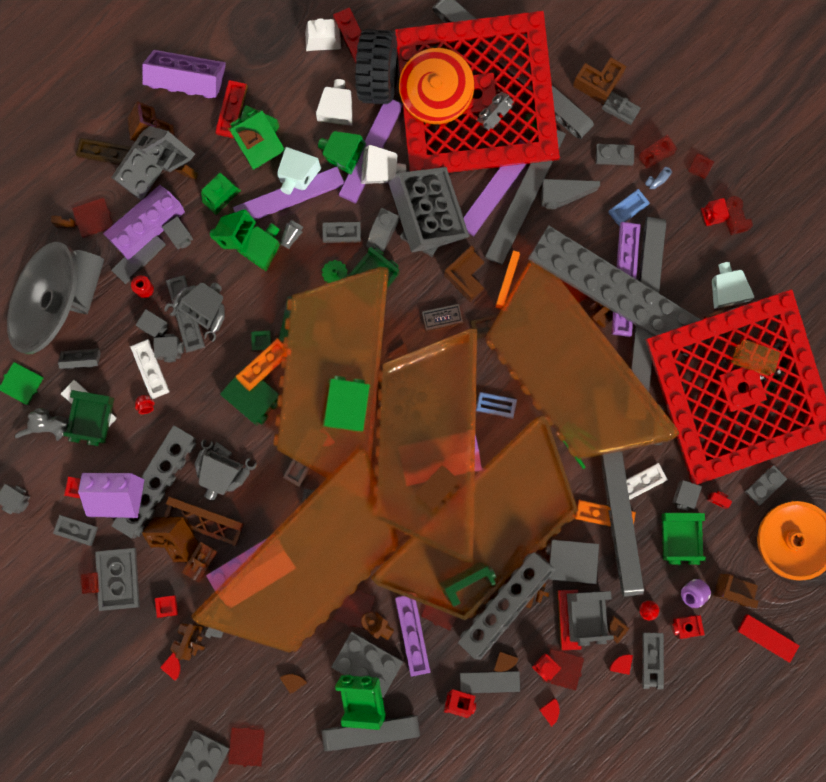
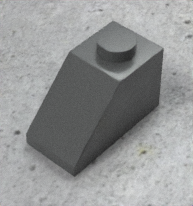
(382, 230)

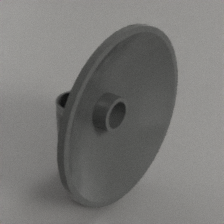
(46, 291)

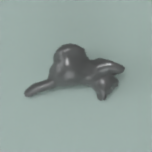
(41, 421)

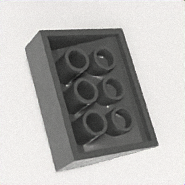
(428, 208)

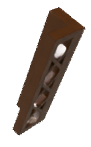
(219, 519)

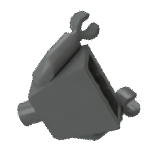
(202, 305)
(219, 472)

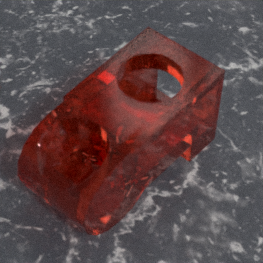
(657, 152)
(736, 221)

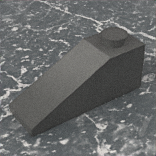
(561, 192)

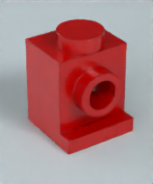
(715, 212)
(696, 626)
(546, 667)
(465, 699)

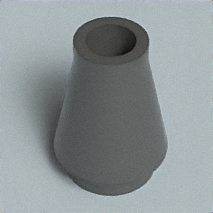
(291, 234)

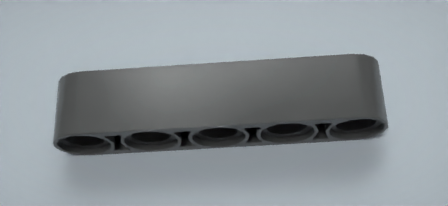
(391, 730)

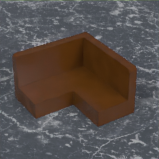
(599, 84)
(142, 117)
(461, 273)
(172, 535)
(736, 591)

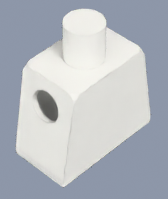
(322, 35)
(335, 104)
(379, 165)

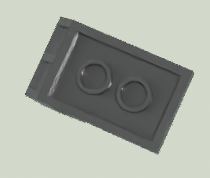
(146, 159)

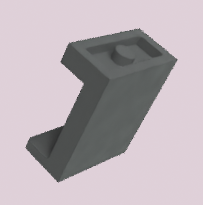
(573, 561)
(588, 617)

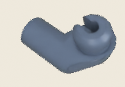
(661, 178)

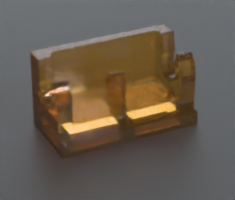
(756, 357)

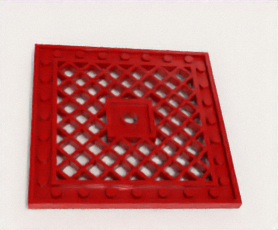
(480, 29)
(676, 399)

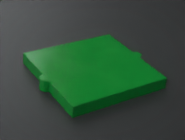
(20, 383)

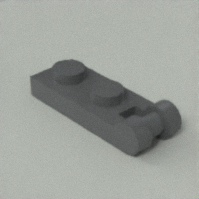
(652, 660)

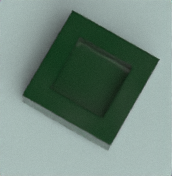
(260, 340)

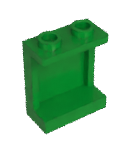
(263, 150)
(346, 404)
(682, 537)
(361, 702)

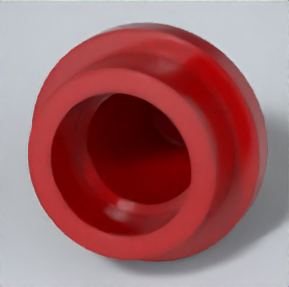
(144, 404)
(649, 610)

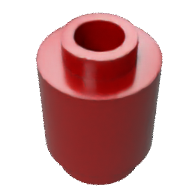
(147, 288)

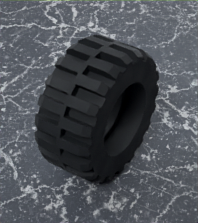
(376, 66)

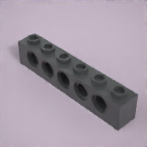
(154, 470)
(542, 572)

